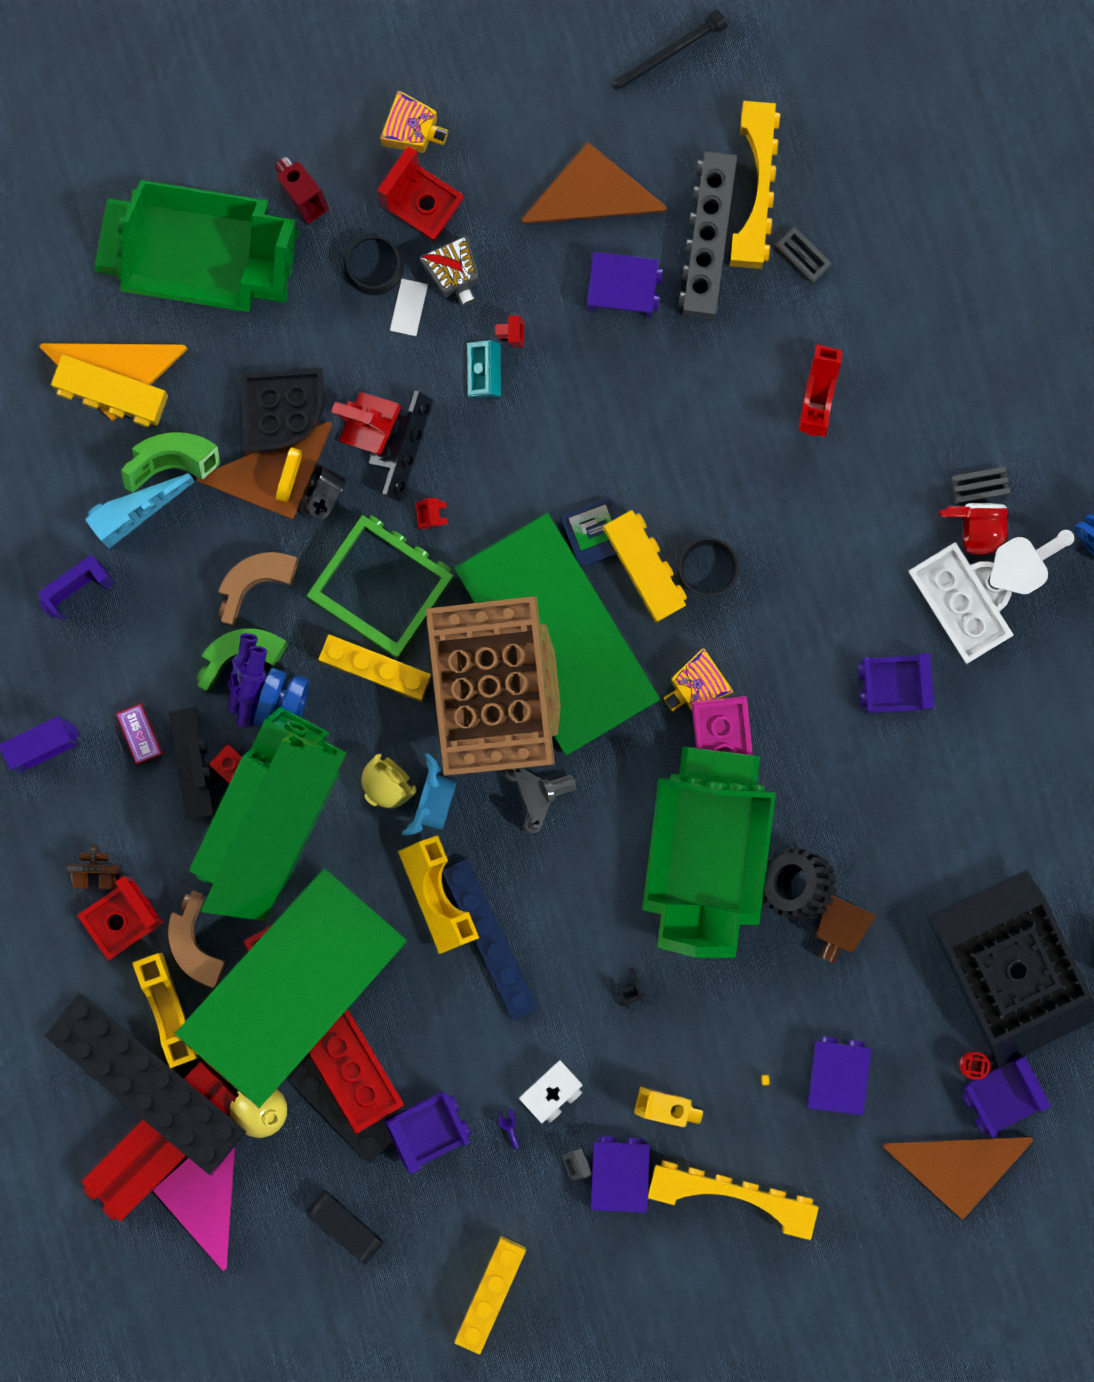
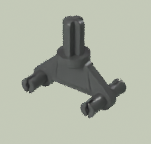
(537, 794)

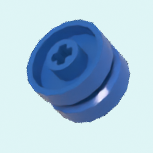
(275, 695)

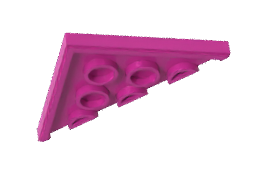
(202, 1204)

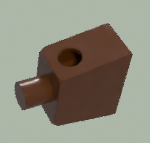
(842, 928)

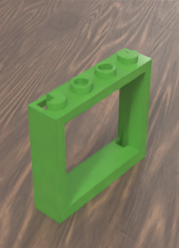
(416, 554)

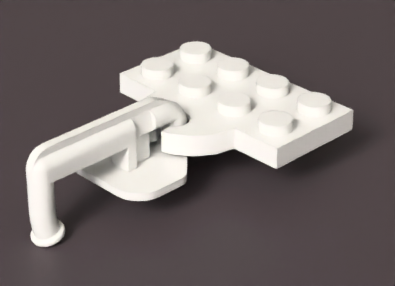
(965, 600)

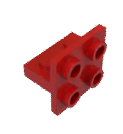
(367, 422)

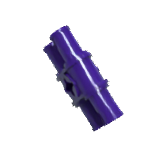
(247, 680)

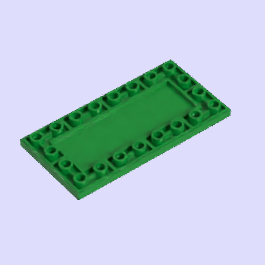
(594, 664)
(291, 988)

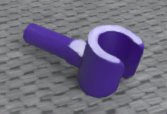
(508, 1125)

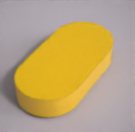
(289, 474)

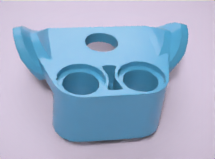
(434, 800)

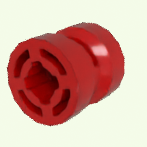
(970, 1065)

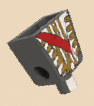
(453, 270)

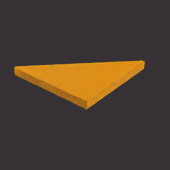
(135, 361)

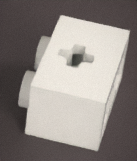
(556, 1076)

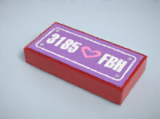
(139, 734)

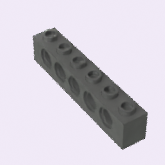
(723, 168)

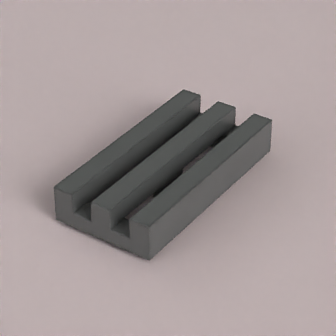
(795, 262)
(980, 474)

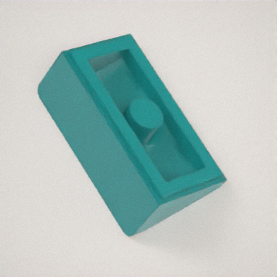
(484, 369)

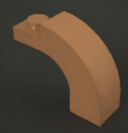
(249, 572)
(184, 947)

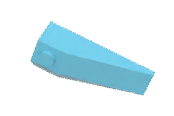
(126, 513)

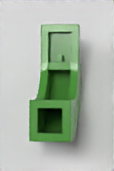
(168, 452)
(226, 648)

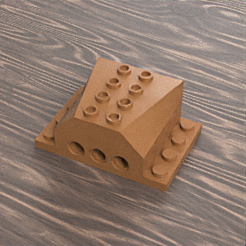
(493, 685)

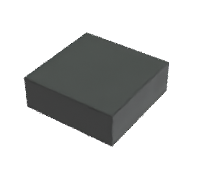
(576, 1165)

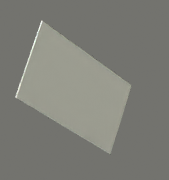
(408, 307)

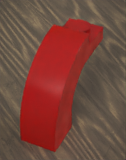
(820, 391)

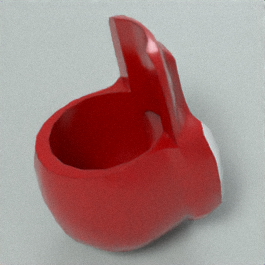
(983, 527)

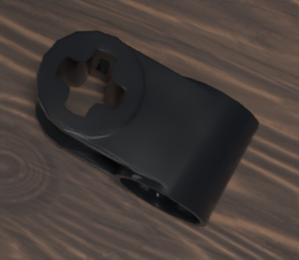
(323, 490)

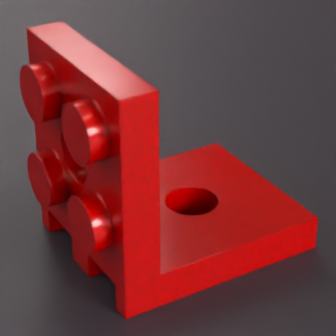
(411, 183)
(135, 910)

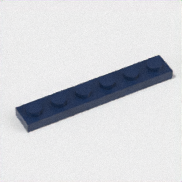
(491, 940)

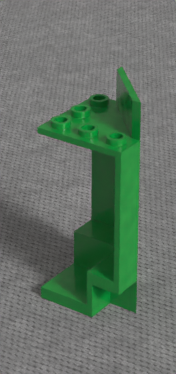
(197, 246)
(267, 816)
(708, 852)

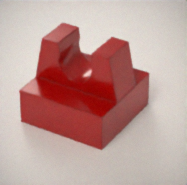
(512, 331)
(428, 513)

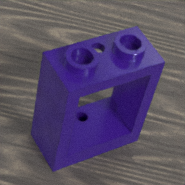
(39, 744)

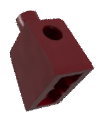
(301, 190)

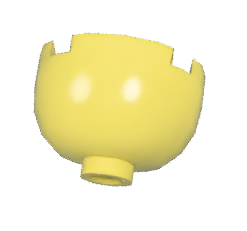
(386, 783)
(261, 1121)

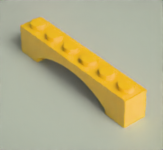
(758, 126)
(670, 1184)

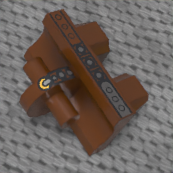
(106, 873)

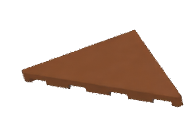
(591, 190)
(258, 475)
(959, 1169)

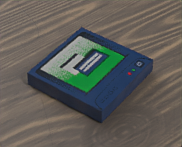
(586, 532)

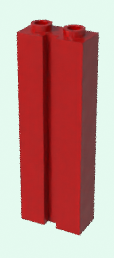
(146, 1156)

